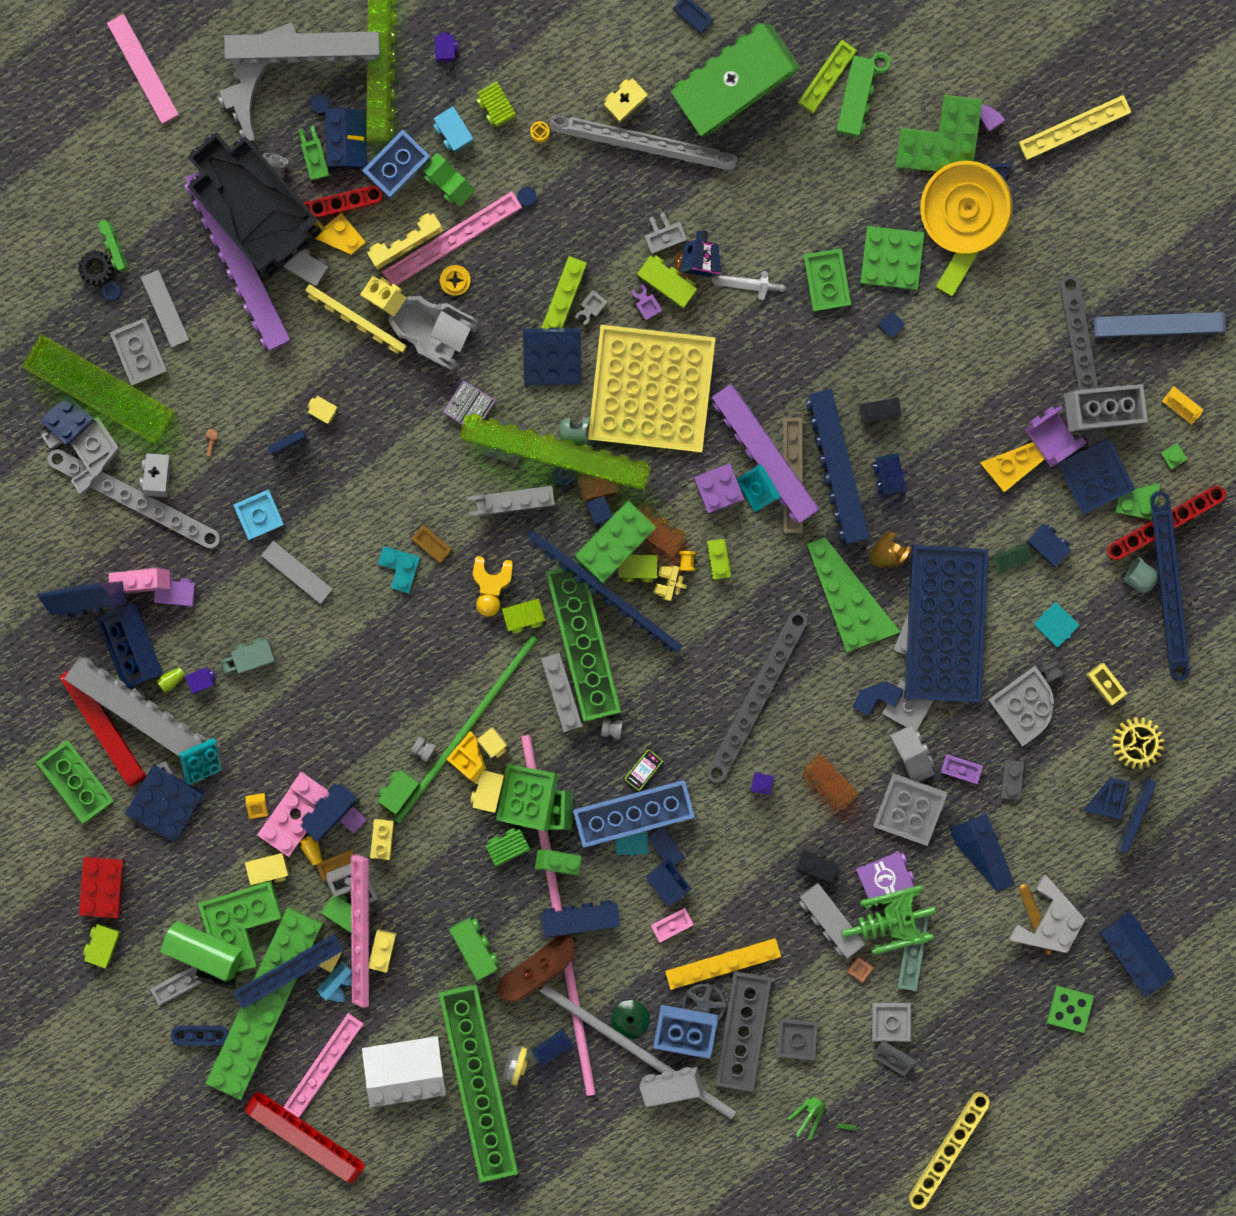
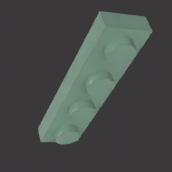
(912, 960)

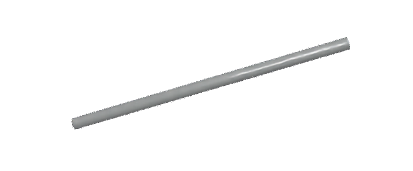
(628, 1045)

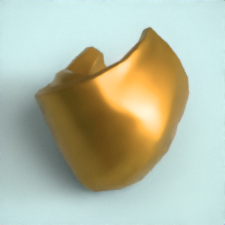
(888, 553)

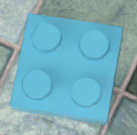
(258, 514)

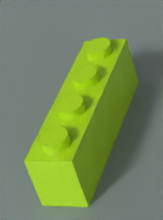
(564, 293)

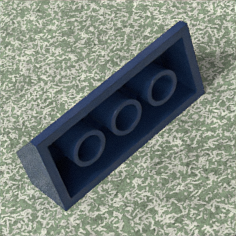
(84, 598)
(129, 645)
(1137, 954)

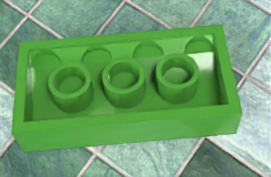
(74, 782)

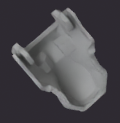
(416, 321)

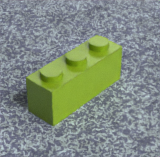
(667, 281)

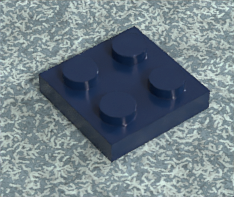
(67, 420)

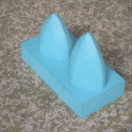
(331, 988)

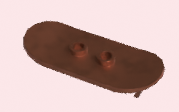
(537, 969)

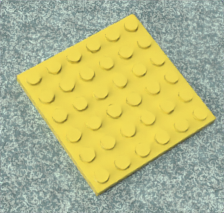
(651, 388)

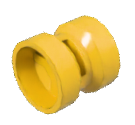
(539, 135)

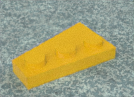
(1012, 465)

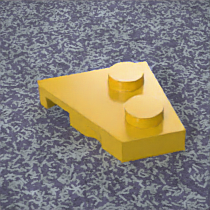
(341, 235)
(468, 757)

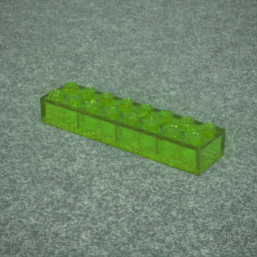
(99, 389)

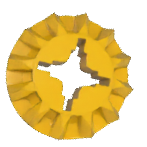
(448, 273)

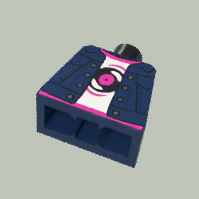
(701, 257)

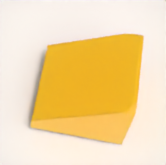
(256, 806)

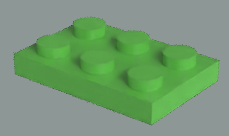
(827, 280)

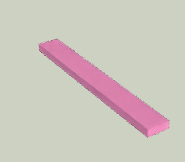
(452, 239)
(359, 925)

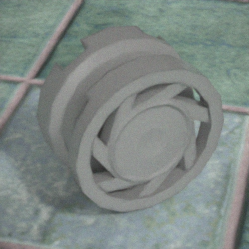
(277, 162)

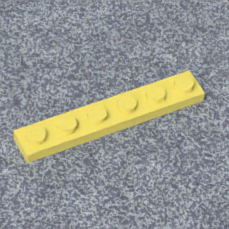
(1074, 127)
(362, 324)

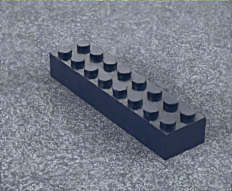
(838, 467)

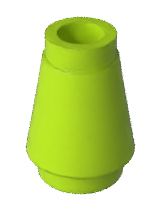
(170, 680)

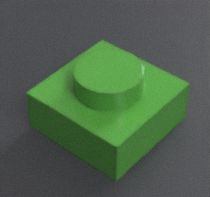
(1173, 456)

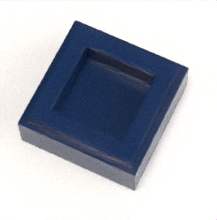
(891, 324)

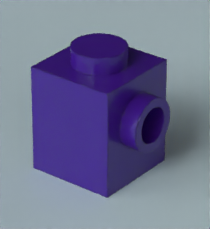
(445, 47)

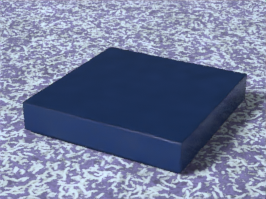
(287, 443)

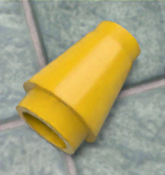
(311, 850)

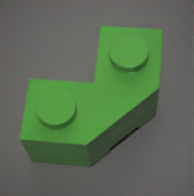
(448, 180)

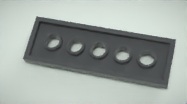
(734, 1021)

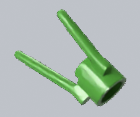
(815, 1108)

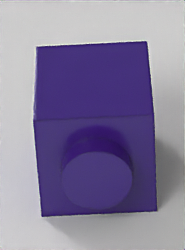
(201, 680)
(761, 783)

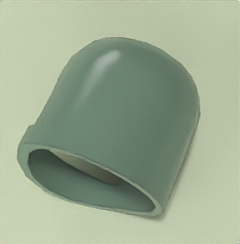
(578, 436)
(1141, 576)

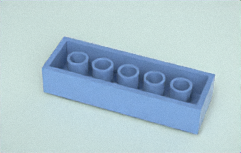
(633, 813)

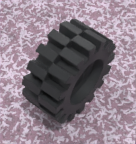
(84, 268)

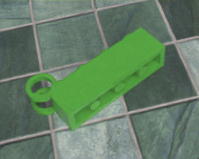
(857, 93)

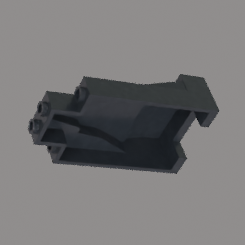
(252, 203)

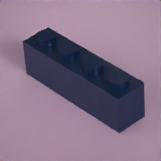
(579, 919)

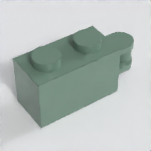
(249, 656)

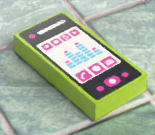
(643, 770)

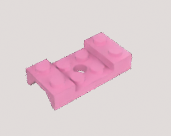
(283, 830)

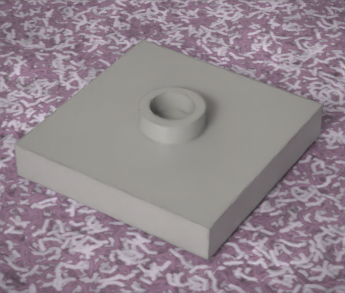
(908, 711)
(891, 1022)

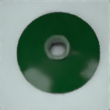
(635, 1010)

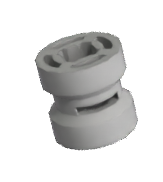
(611, 728)
(422, 749)

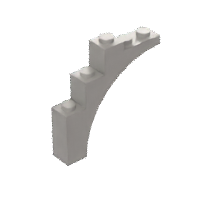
(241, 95)

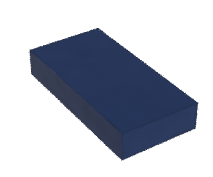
(693, 15)
(665, 846)

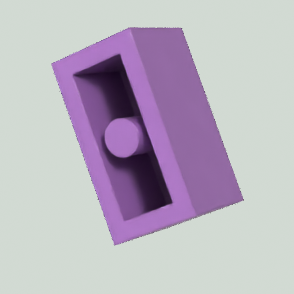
(179, 593)

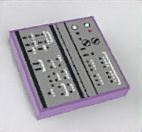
(467, 401)

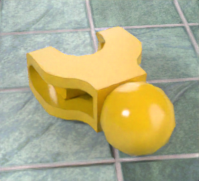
(490, 586)

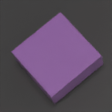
(353, 819)

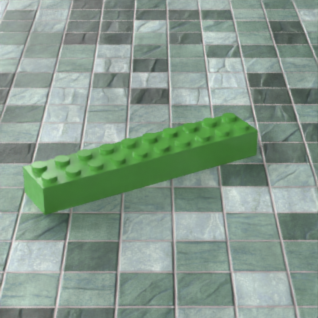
(257, 1021)
(478, 1082)

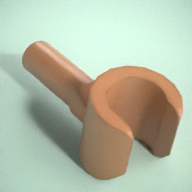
(212, 436)

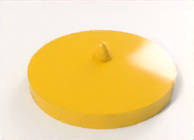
(966, 207)

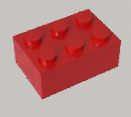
(101, 887)

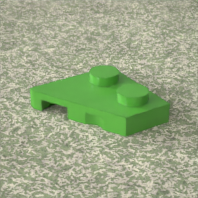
(1137, 502)

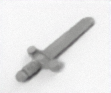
(750, 284)

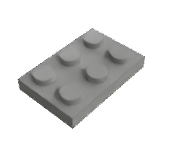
(138, 352)

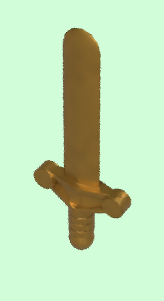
(1031, 908)

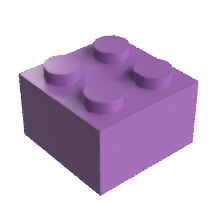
(718, 488)

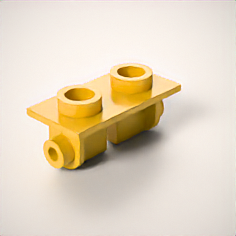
(1182, 405)

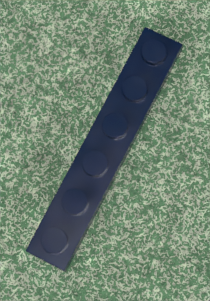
(288, 971)

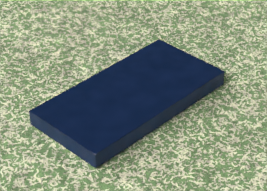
(1136, 815)

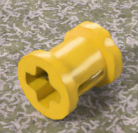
(687, 560)

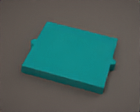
(1056, 624)
(632, 844)

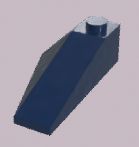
(982, 848)

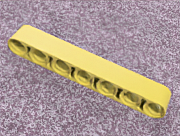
(948, 1160)

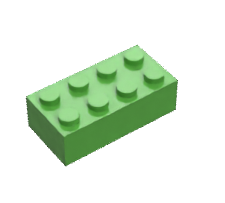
(614, 542)

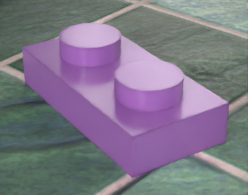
(961, 769)

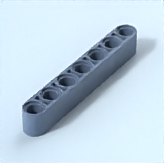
(1160, 324)

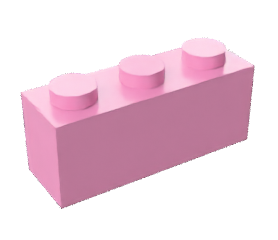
(142, 580)

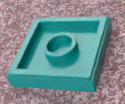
(758, 488)

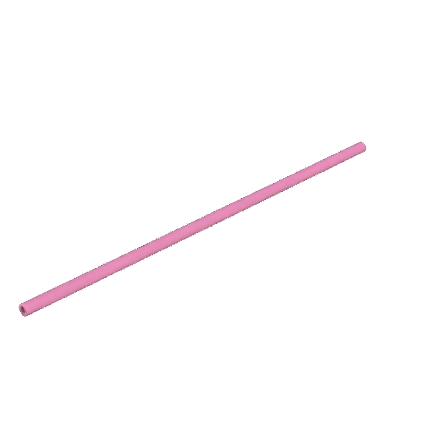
(568, 971)

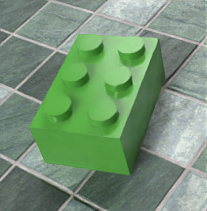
(475, 947)

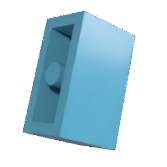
(453, 130)

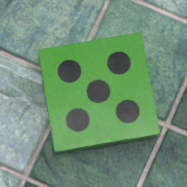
(1070, 1009)

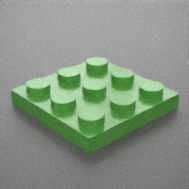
(892, 258)
(527, 797)

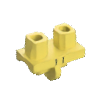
(666, 590)

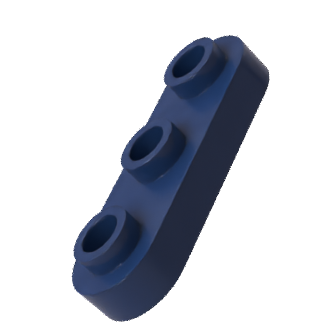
(191, 1035)

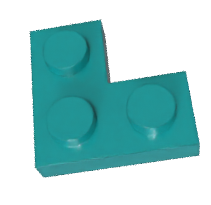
(405, 567)

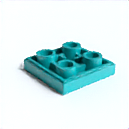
(200, 761)

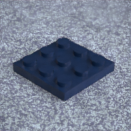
(552, 356)
(1096, 476)
(164, 803)

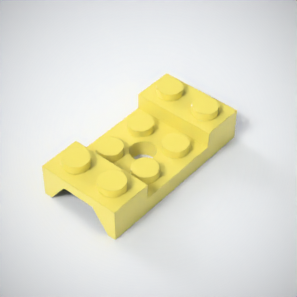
(429, 228)

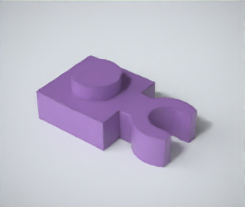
(648, 305)

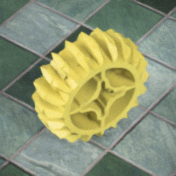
(1142, 751)

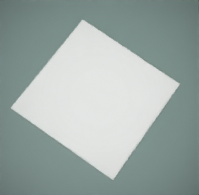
(450, 331)

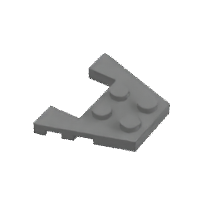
(95, 450)
(1057, 927)

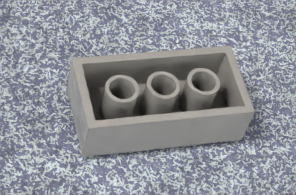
(1105, 407)

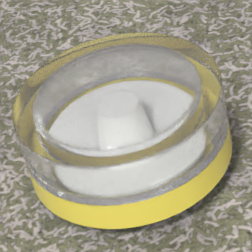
(514, 1065)

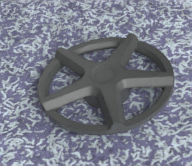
(704, 1003)

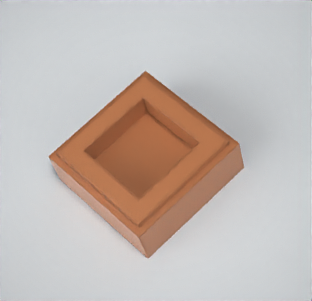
(860, 969)

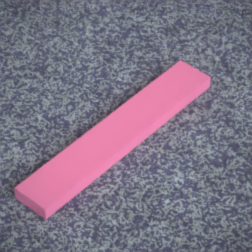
(143, 69)
(323, 1065)

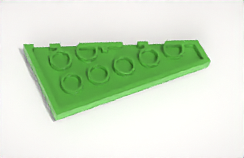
(853, 608)

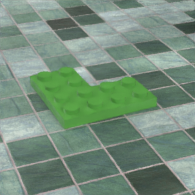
(951, 144)
(234, 913)

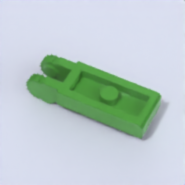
(314, 156)
(113, 245)

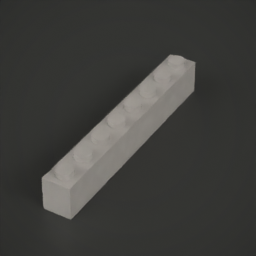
(302, 47)
(132, 707)

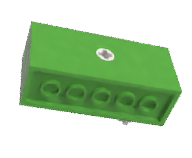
(760, 65)

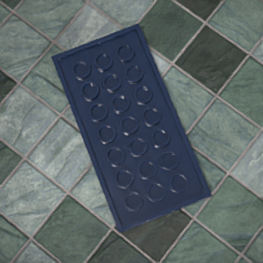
(946, 623)

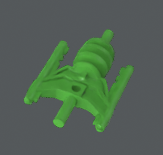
(897, 920)

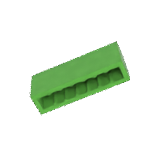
(202, 951)

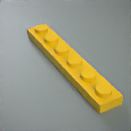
(723, 963)

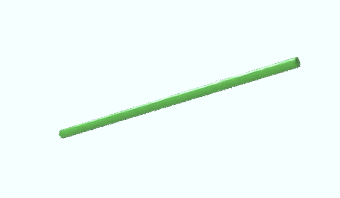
(466, 728)

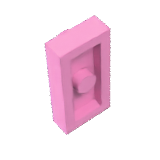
(672, 925)

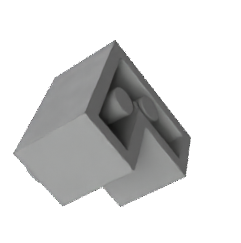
(913, 754)
(340, 882)

